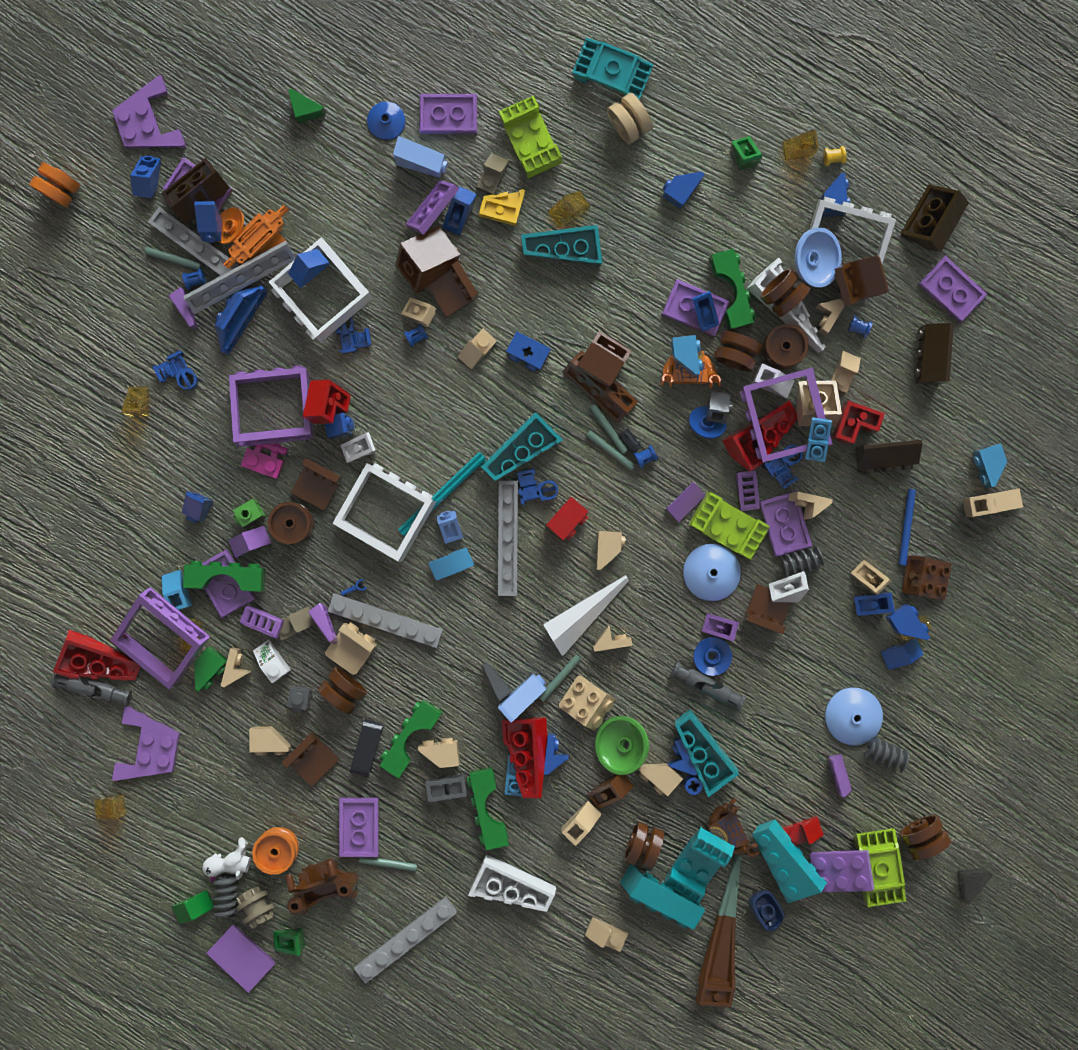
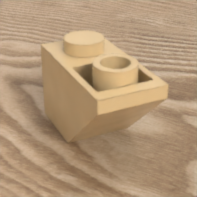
(267, 739)
(441, 753)
(662, 776)
(581, 823)

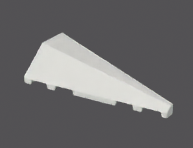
(797, 316)
(572, 623)

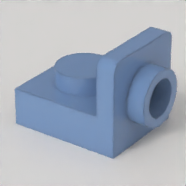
(449, 526)

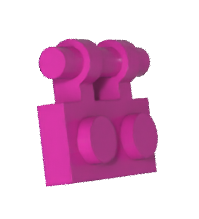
(263, 463)

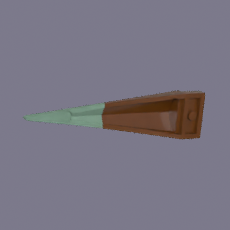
(718, 967)

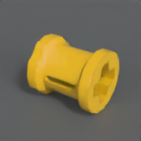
(834, 156)

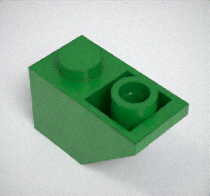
(207, 667)

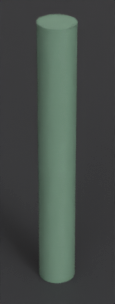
(173, 258)
(608, 428)
(610, 450)
(560, 677)
(388, 863)

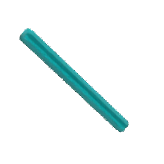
(447, 489)

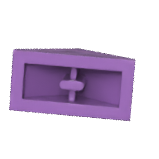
(249, 541)
(720, 627)

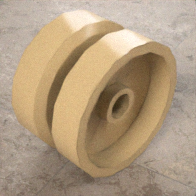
(630, 118)

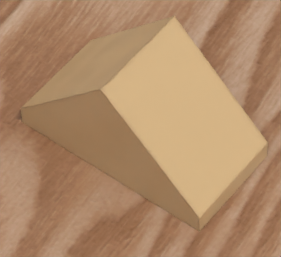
(870, 577)

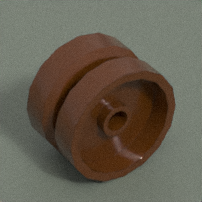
(785, 292)
(795, 350)
(737, 351)
(302, 523)
(342, 690)
(925, 837)
(644, 846)

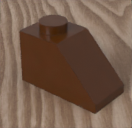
(610, 791)

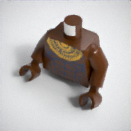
(726, 825)

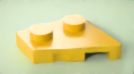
(502, 207)

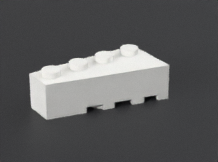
(508, 884)

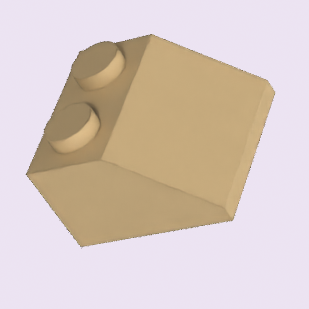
(829, 398)

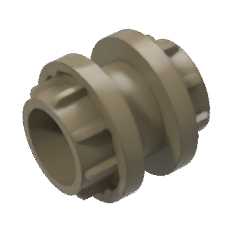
(255, 907)

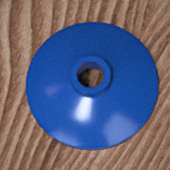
(386, 129)
(705, 428)
(722, 658)

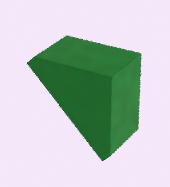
(305, 108)
(746, 153)
(193, 907)
(289, 941)

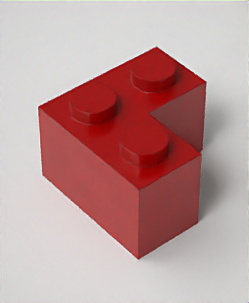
(325, 400)
(854, 418)
(567, 518)

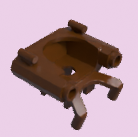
(318, 884)

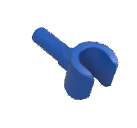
(353, 588)

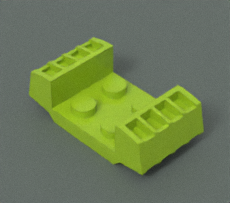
(530, 137)
(729, 526)
(885, 867)

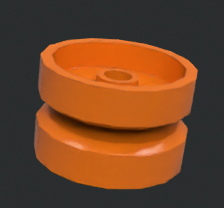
(55, 184)
(287, 850)

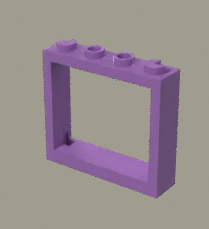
(752, 416)
(274, 436)
(175, 621)

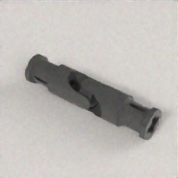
(710, 687)
(89, 688)

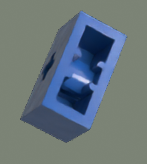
(539, 352)

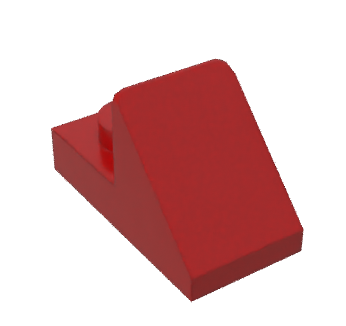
(804, 831)

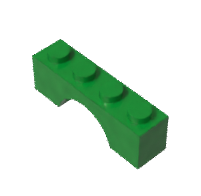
(726, 266)
(199, 576)
(396, 758)
(493, 832)

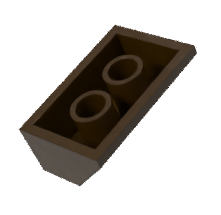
(197, 185)
(935, 217)
(934, 354)
(888, 455)

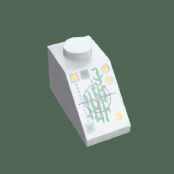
(271, 661)

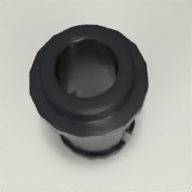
(632, 443)

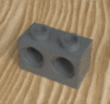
(446, 787)

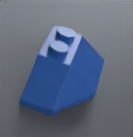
(237, 315)

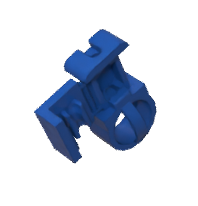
(353, 339)
(176, 366)
(781, 470)
(530, 488)

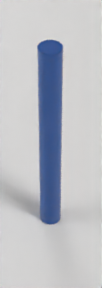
(907, 527)

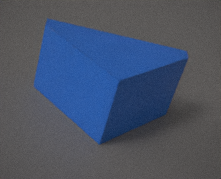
(307, 266)
(902, 654)

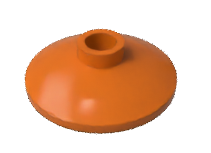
(231, 224)

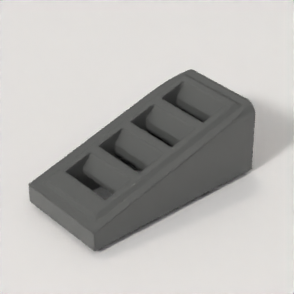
(498, 685)

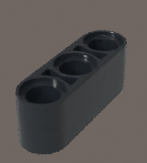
(366, 748)

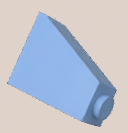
(419, 158)
(522, 697)

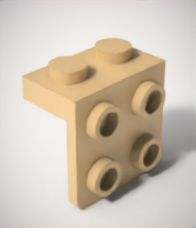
(352, 648)
(586, 703)

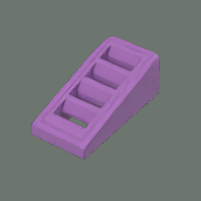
(178, 300)
(740, 484)
(250, 618)
(322, 619)

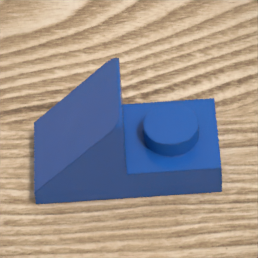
(705, 311)
(874, 604)
(553, 759)
(684, 762)

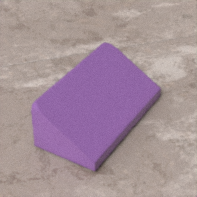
(685, 502)
(839, 774)

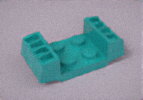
(612, 68)
(698, 864)

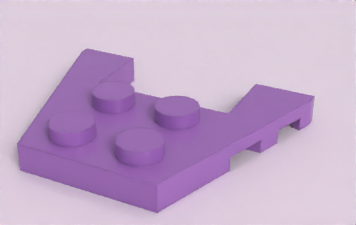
(138, 122)
(155, 750)

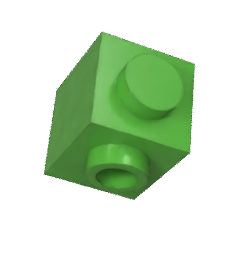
(248, 513)

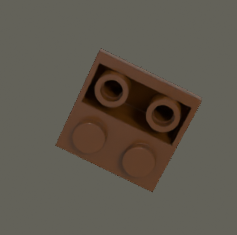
(603, 359)

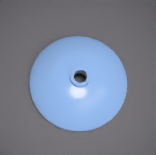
(817, 257)
(698, 568)
(841, 714)

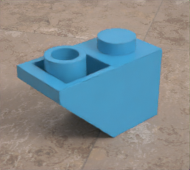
(685, 353)
(990, 463)
(174, 592)

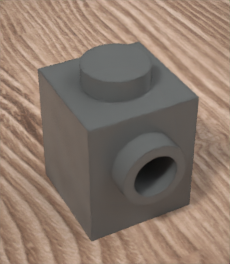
(718, 407)
(299, 698)

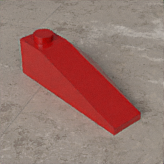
(772, 426)
(90, 658)
(527, 746)

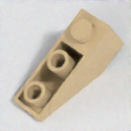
(992, 503)

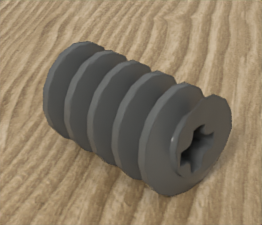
(802, 561)
(887, 753)
(226, 898)

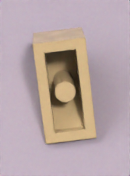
(608, 546)

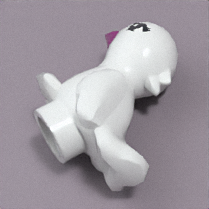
(233, 863)

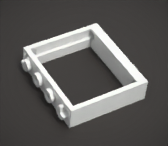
(864, 212)
(283, 279)
(367, 538)

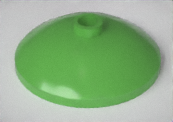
(612, 748)

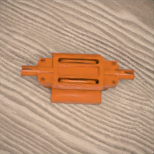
(257, 237)

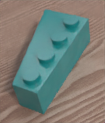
(570, 245)
(524, 444)
(708, 758)
(789, 867)
(662, 898)

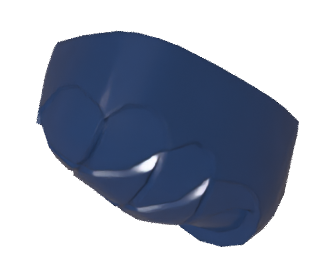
(766, 910)

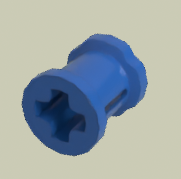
(194, 279)
(859, 326)
(416, 335)
(645, 456)
(698, 787)

